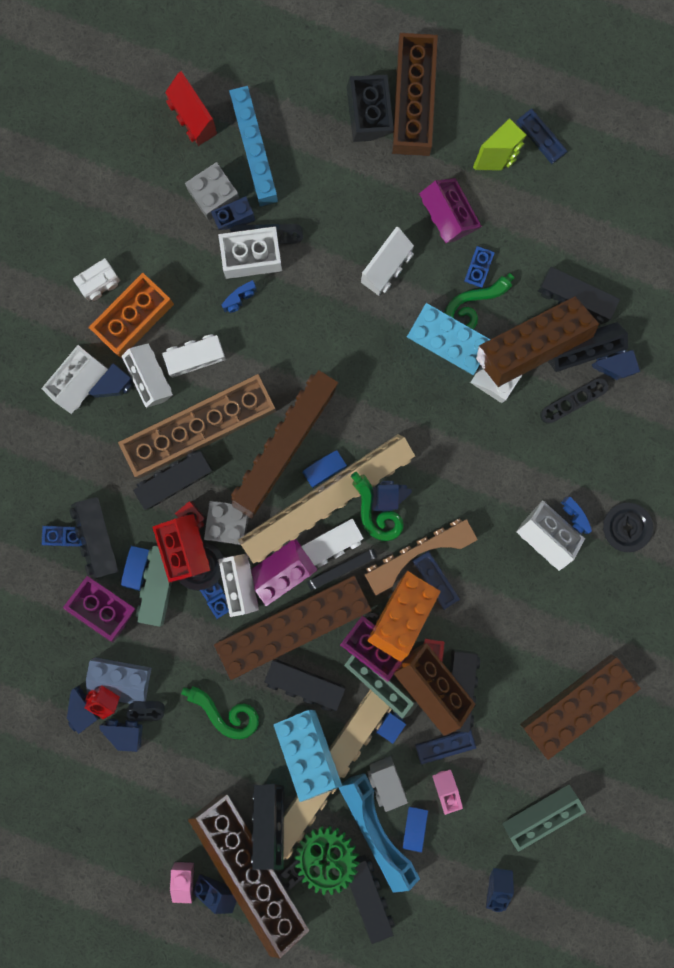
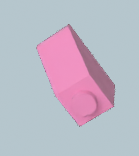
(447, 791)
(182, 882)

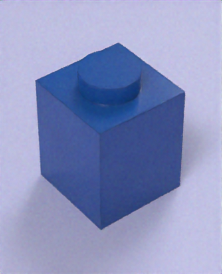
(391, 726)

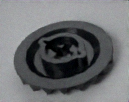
(639, 534)
(208, 578)

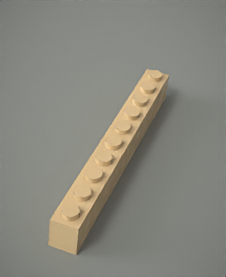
(325, 499)
(343, 751)

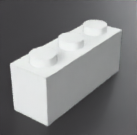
(193, 355)
(147, 375)
(333, 543)
(238, 585)

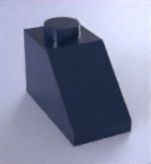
(112, 383)
(77, 715)

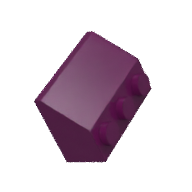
(449, 209)
(281, 572)
(99, 609)
(370, 655)

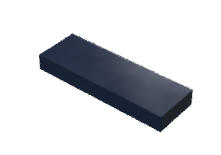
(541, 136)
(434, 576)
(445, 746)

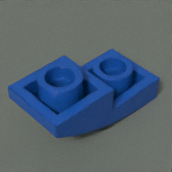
(479, 267)
(233, 301)
(324, 468)
(580, 520)
(59, 536)
(135, 568)
(216, 600)
(415, 829)

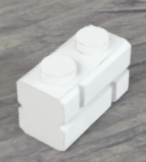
(97, 280)

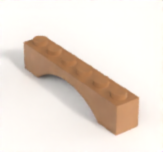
(384, 576)

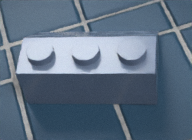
(121, 678)

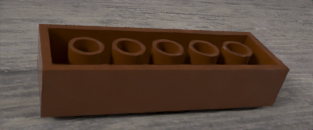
(414, 94)
(536, 341)
(580, 706)

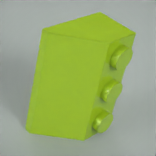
(500, 148)

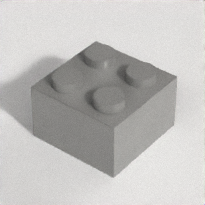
(211, 190)
(225, 523)
(388, 784)

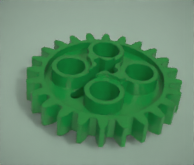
(343, 863)

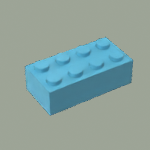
(447, 338)
(307, 755)

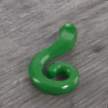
(500, 287)
(365, 489)
(202, 699)

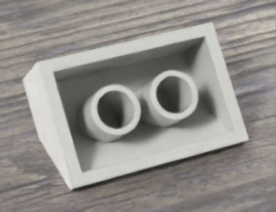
(250, 252)
(387, 262)
(74, 379)
(486, 384)
(551, 536)

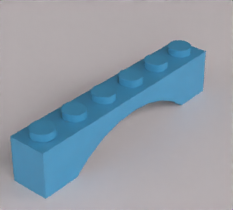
(253, 146)
(394, 865)

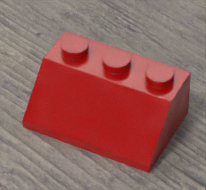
(190, 110)
(181, 548)

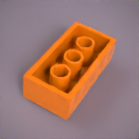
(131, 315)
(404, 616)

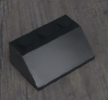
(369, 107)

